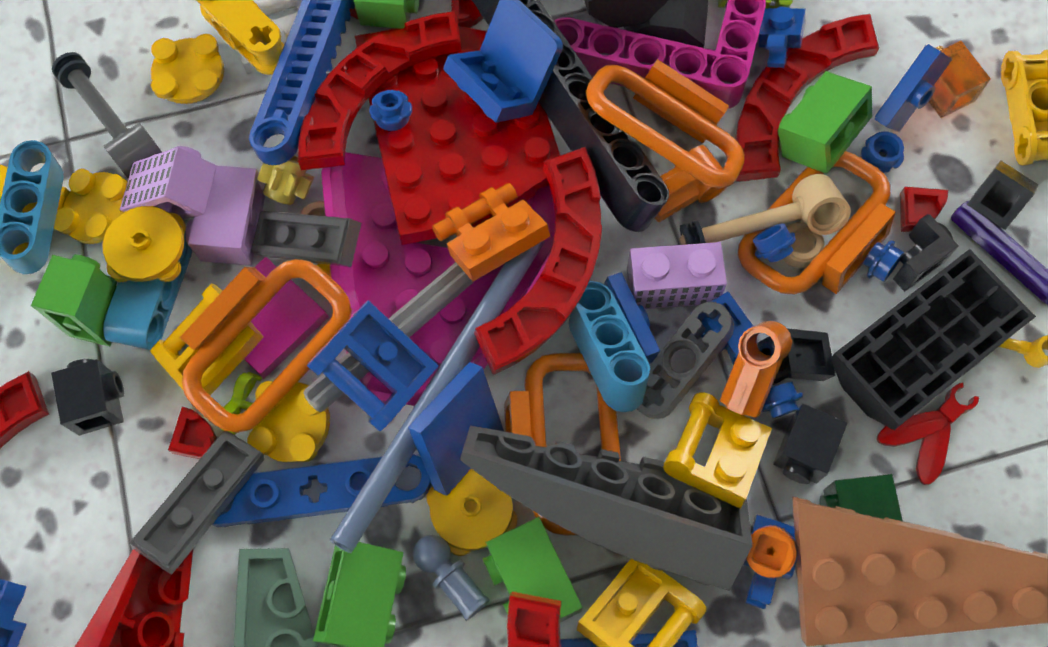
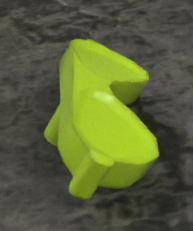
(241, 391)

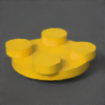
(186, 68)
(90, 205)
(144, 245)
(291, 429)
(471, 513)

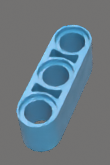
(21, 189)
(142, 309)
(609, 348)

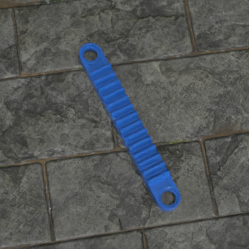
(298, 76)

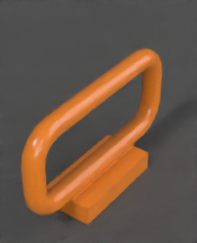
(677, 102)
(845, 251)
(229, 317)
(526, 411)

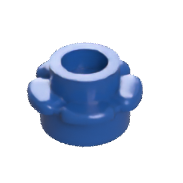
(390, 110)
(887, 143)
(774, 243)
(882, 260)
(782, 400)

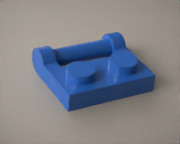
(385, 354)

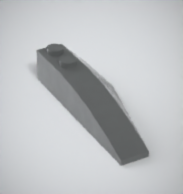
(618, 504)

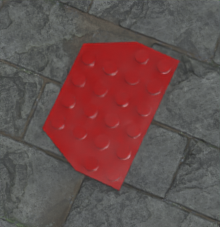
(453, 148)

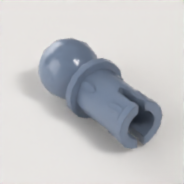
(433, 556)

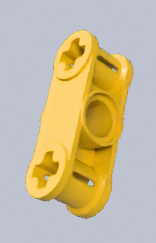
(245, 30)
(1027, 87)

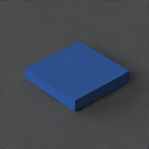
(445, 424)

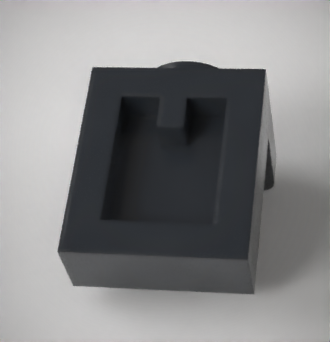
(932, 249)
(807, 358)

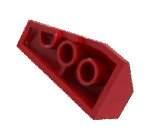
(141, 607)

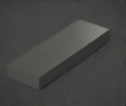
(306, 238)
(197, 502)

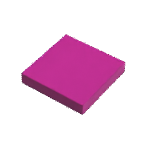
(284, 324)

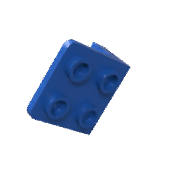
(511, 64)

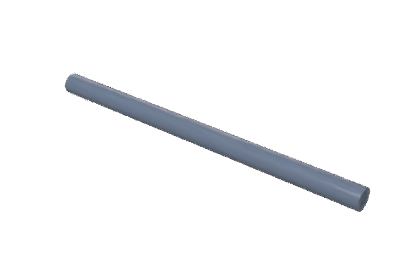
(403, 447)

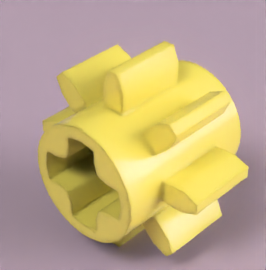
(285, 181)

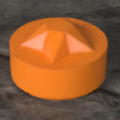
(772, 551)

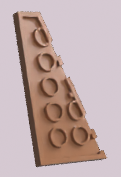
(906, 579)

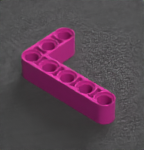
(706, 66)

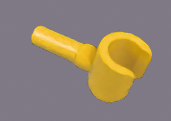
(1032, 350)

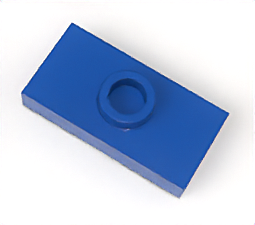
(913, 89)
(634, 314)

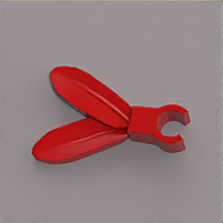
(934, 431)

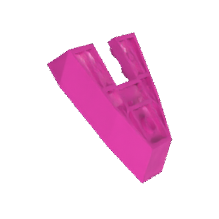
(396, 273)

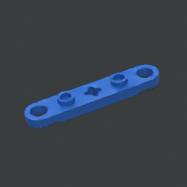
(280, 495)

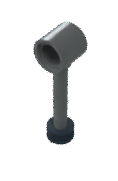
(127, 143)

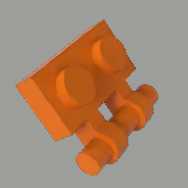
(495, 240)

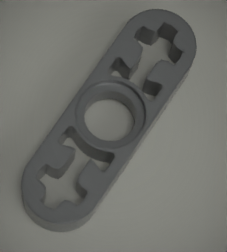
(713, 340)

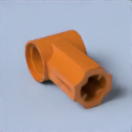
(687, 189)
(754, 371)

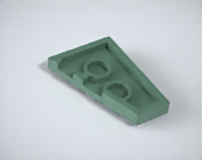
(270, 601)

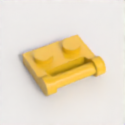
(167, 351)
(733, 455)
(632, 601)

